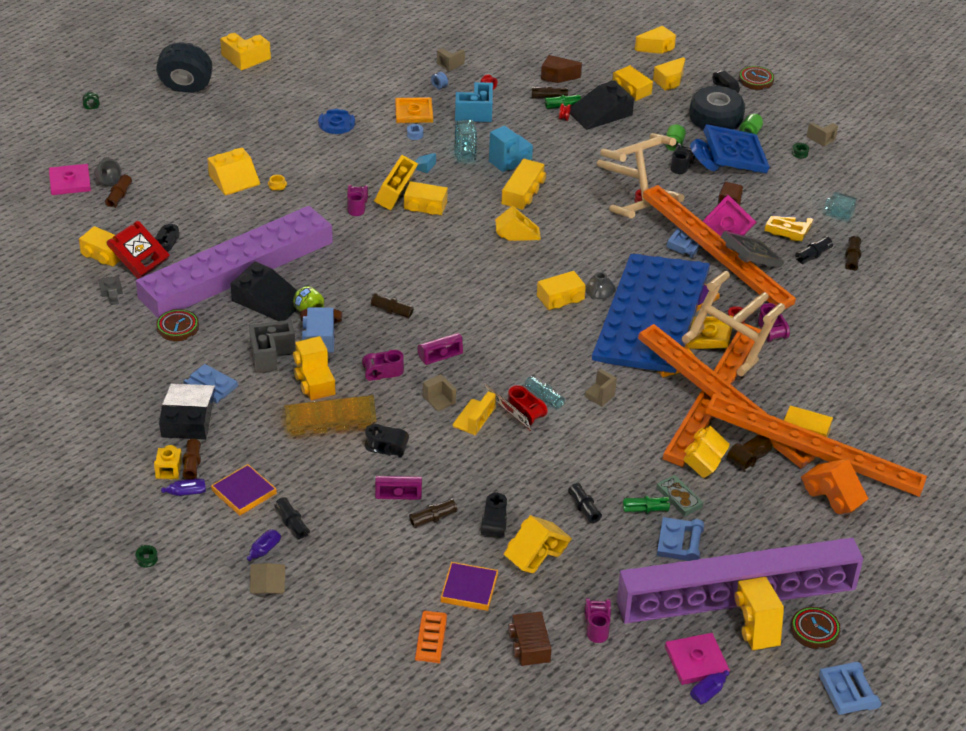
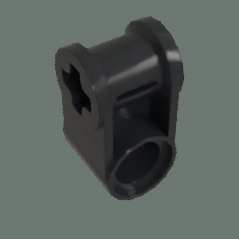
(681, 159)
(387, 440)
(495, 515)

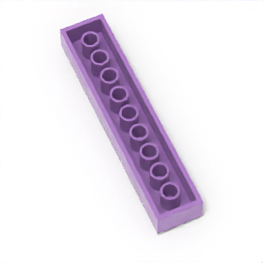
(218, 266)
(712, 582)

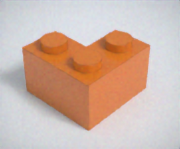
(838, 483)

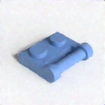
(672, 539)
(842, 690)

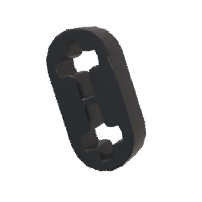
(724, 79)
(170, 239)

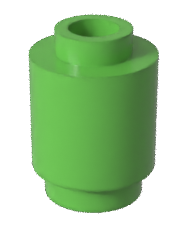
(752, 124)
(677, 132)

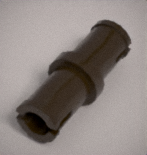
(548, 92)
(853, 253)
(392, 305)
(433, 513)

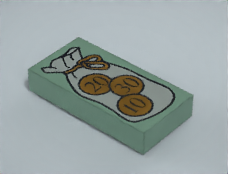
(679, 495)

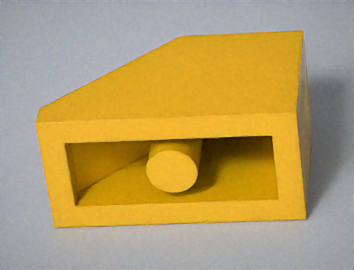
(656, 41)
(669, 74)
(516, 226)

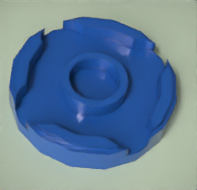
(332, 124)
(703, 154)

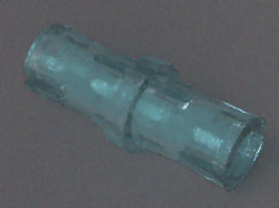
(544, 392)

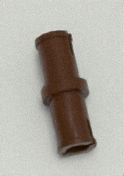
(118, 191)
(191, 459)

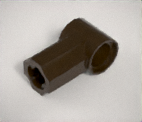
(748, 453)

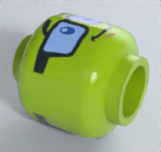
(308, 298)

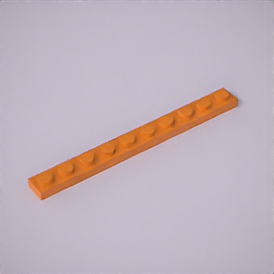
(712, 243)
(708, 381)
(697, 418)
(816, 444)

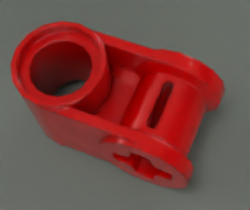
(526, 403)

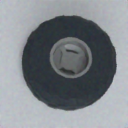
(184, 67)
(717, 107)

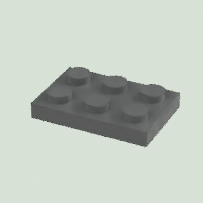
(751, 250)

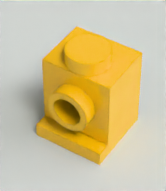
(168, 458)

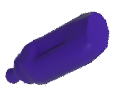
(185, 487)
(264, 544)
(709, 687)

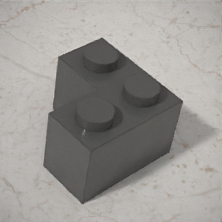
(270, 340)

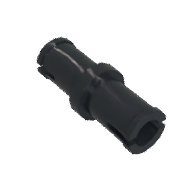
(814, 250)
(584, 503)
(291, 518)

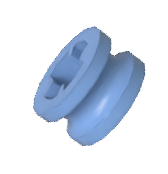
(439, 80)
(415, 131)

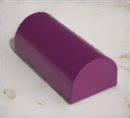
(440, 348)
(398, 487)

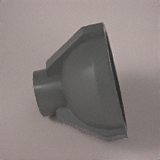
(110, 172)
(600, 286)

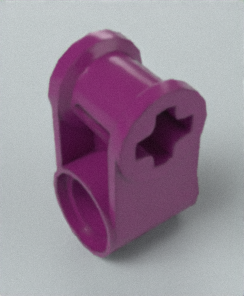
(356, 200)
(780, 327)
(386, 364)
(598, 619)

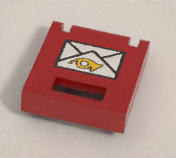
(134, 246)

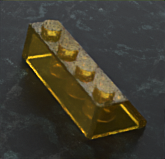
(329, 413)

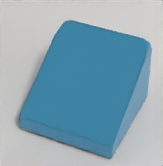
(426, 162)

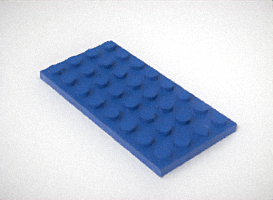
(649, 294)

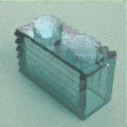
(465, 141)

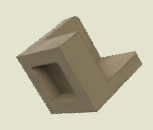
(450, 61)
(822, 135)
(603, 389)
(439, 392)
(267, 578)

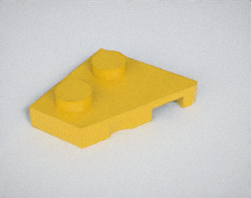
(788, 227)

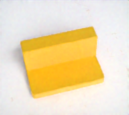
(476, 414)

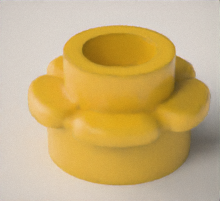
(277, 182)

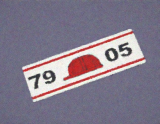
(509, 408)

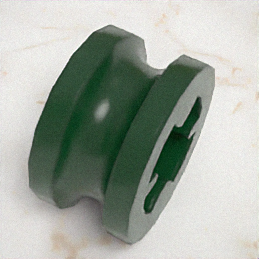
(91, 95)
(800, 150)
(146, 562)

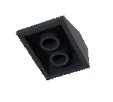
(603, 105)
(264, 292)
(186, 411)

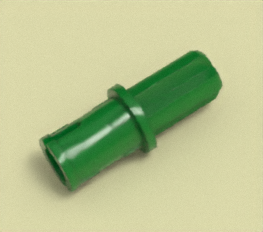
(555, 102)
(646, 504)

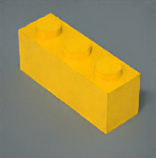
(396, 182)
(523, 184)

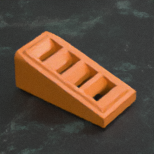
(431, 622)

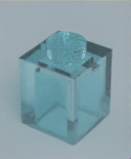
(840, 206)

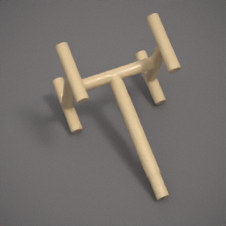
(640, 173)
(736, 322)

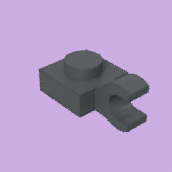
(111, 287)

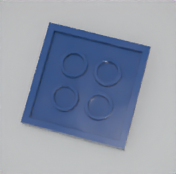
(736, 149)

